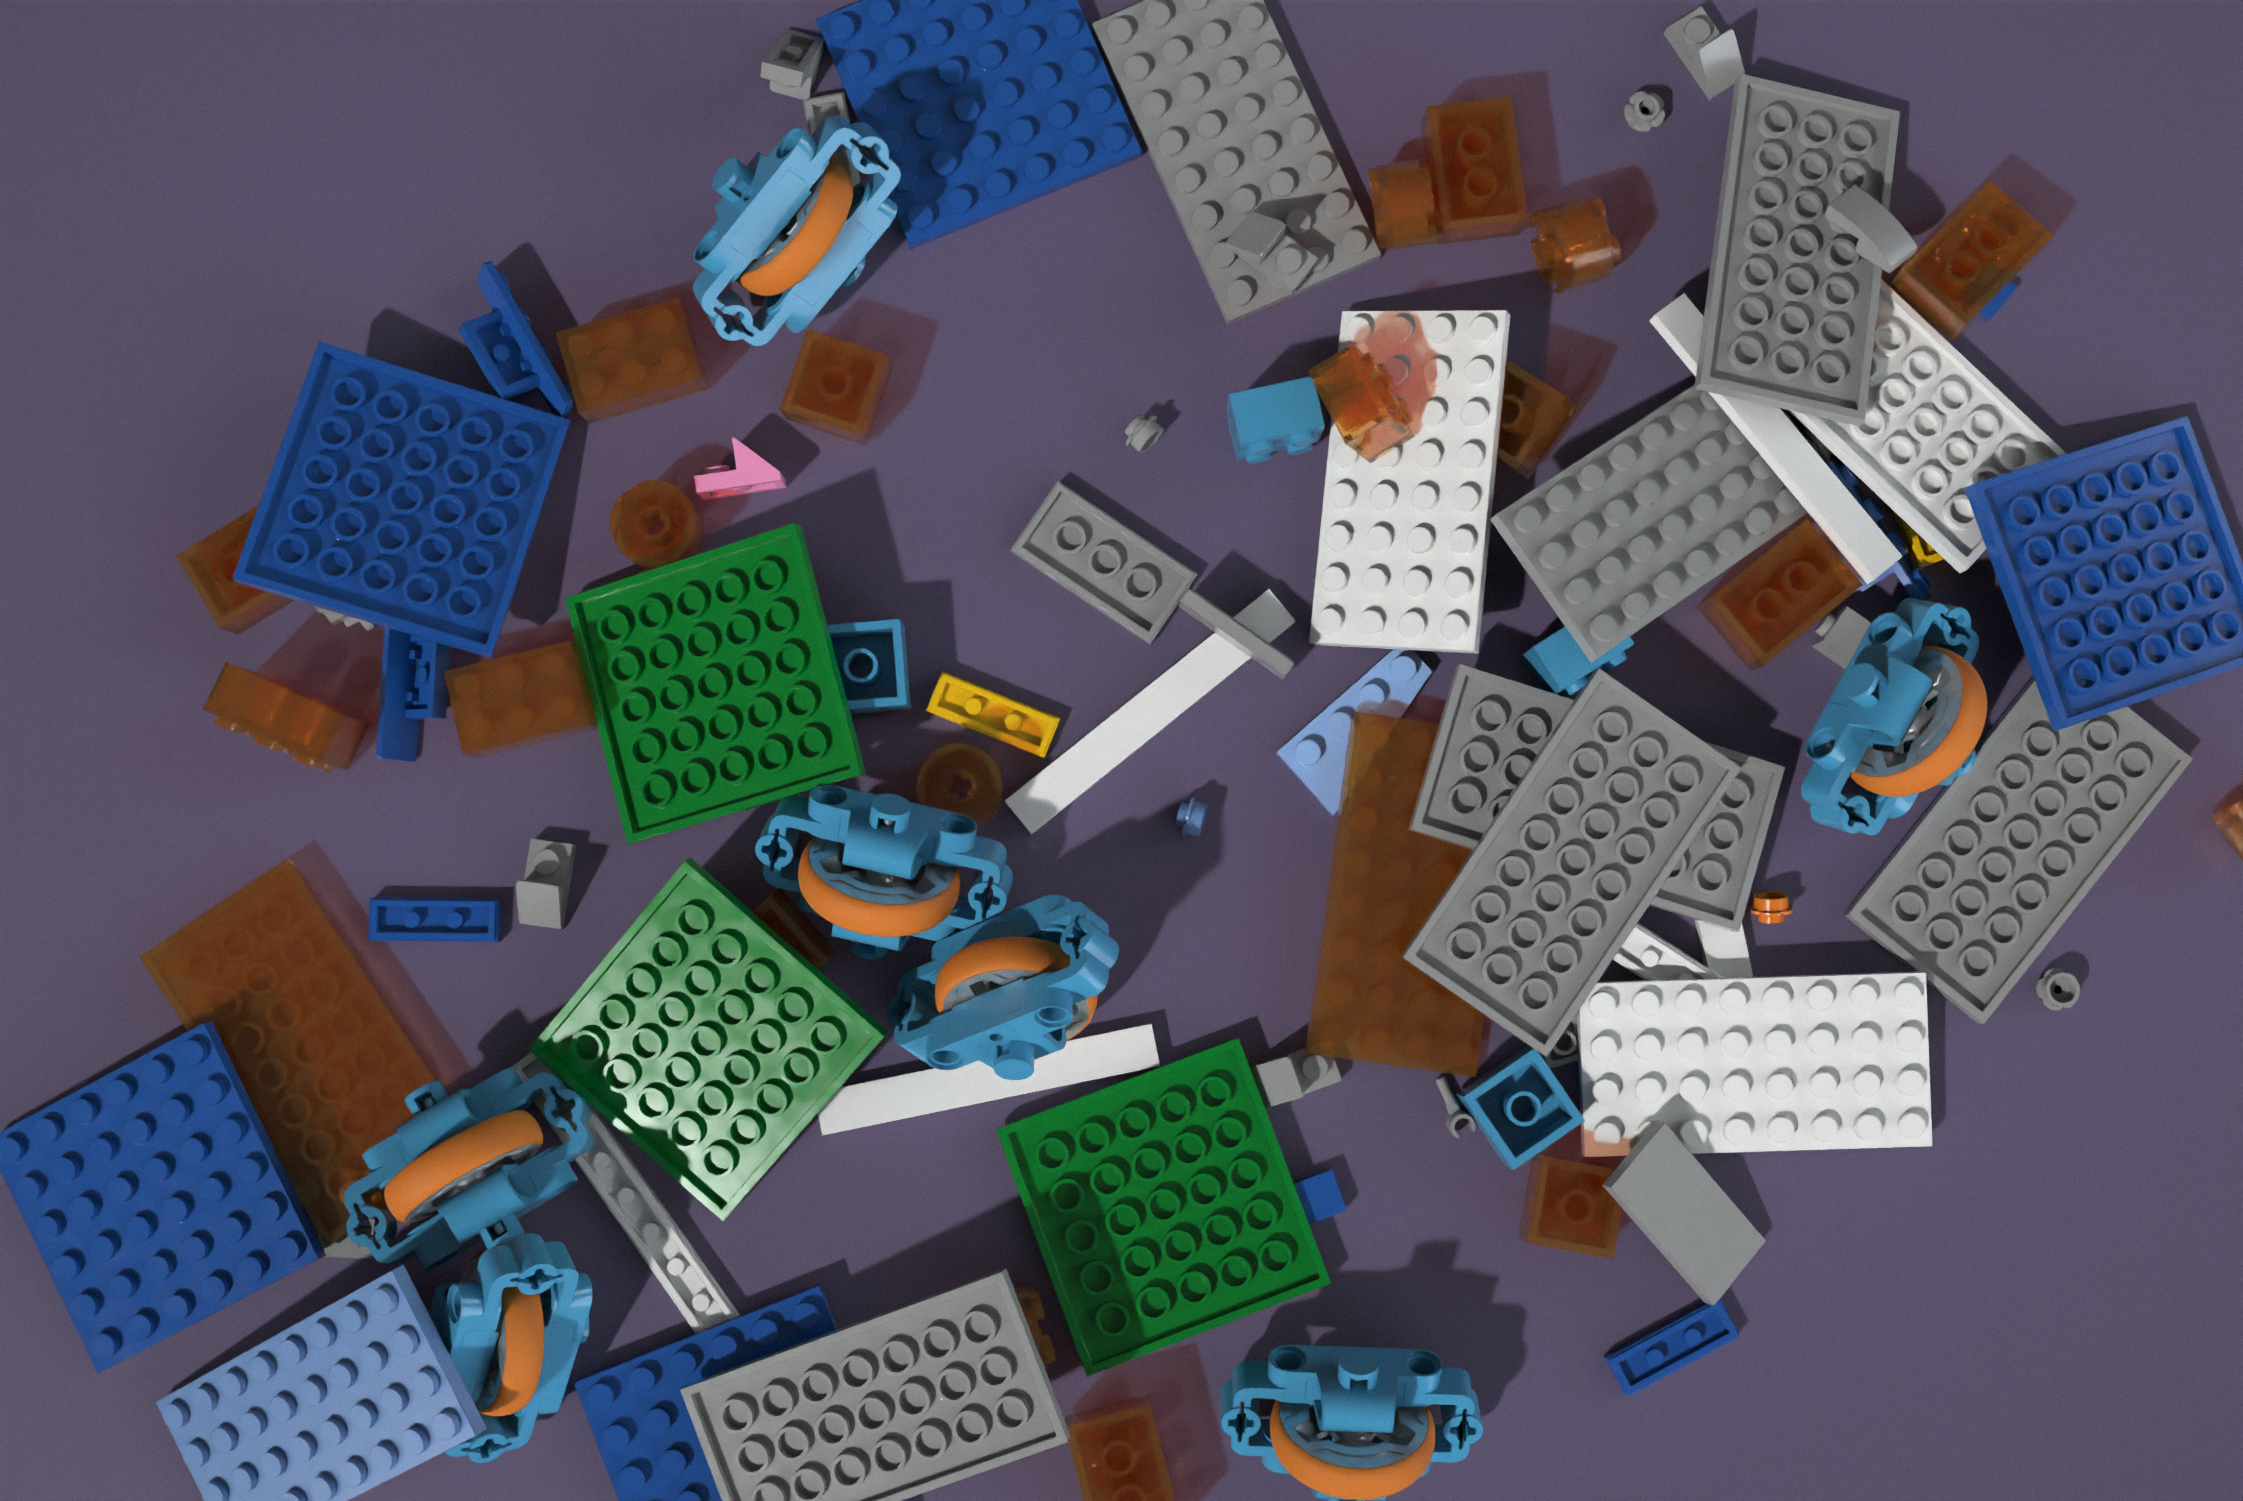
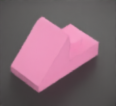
(750, 476)

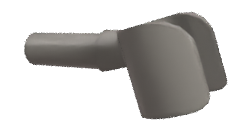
(1453, 1108)

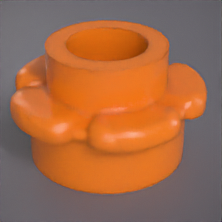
(1771, 906)

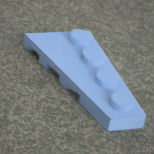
(1321, 747)

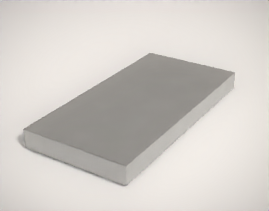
(1104, 562)
(1684, 1212)

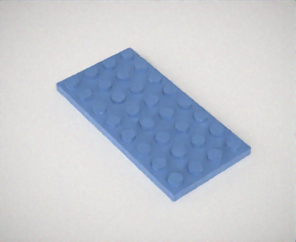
(326, 1403)

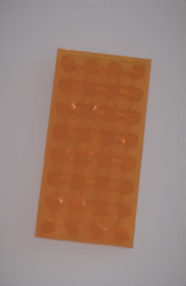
(1378, 896)
(301, 1030)

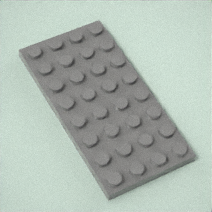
(1234, 139)
(1786, 290)
(1646, 520)
(1495, 732)
(2014, 847)
(1571, 862)
(883, 1403)

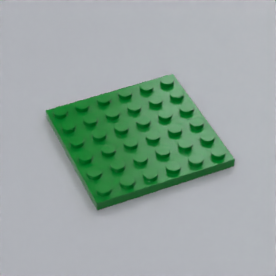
(715, 684)
(707, 1039)
(1163, 1206)

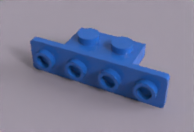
(509, 349)
(1912, 579)
(410, 691)

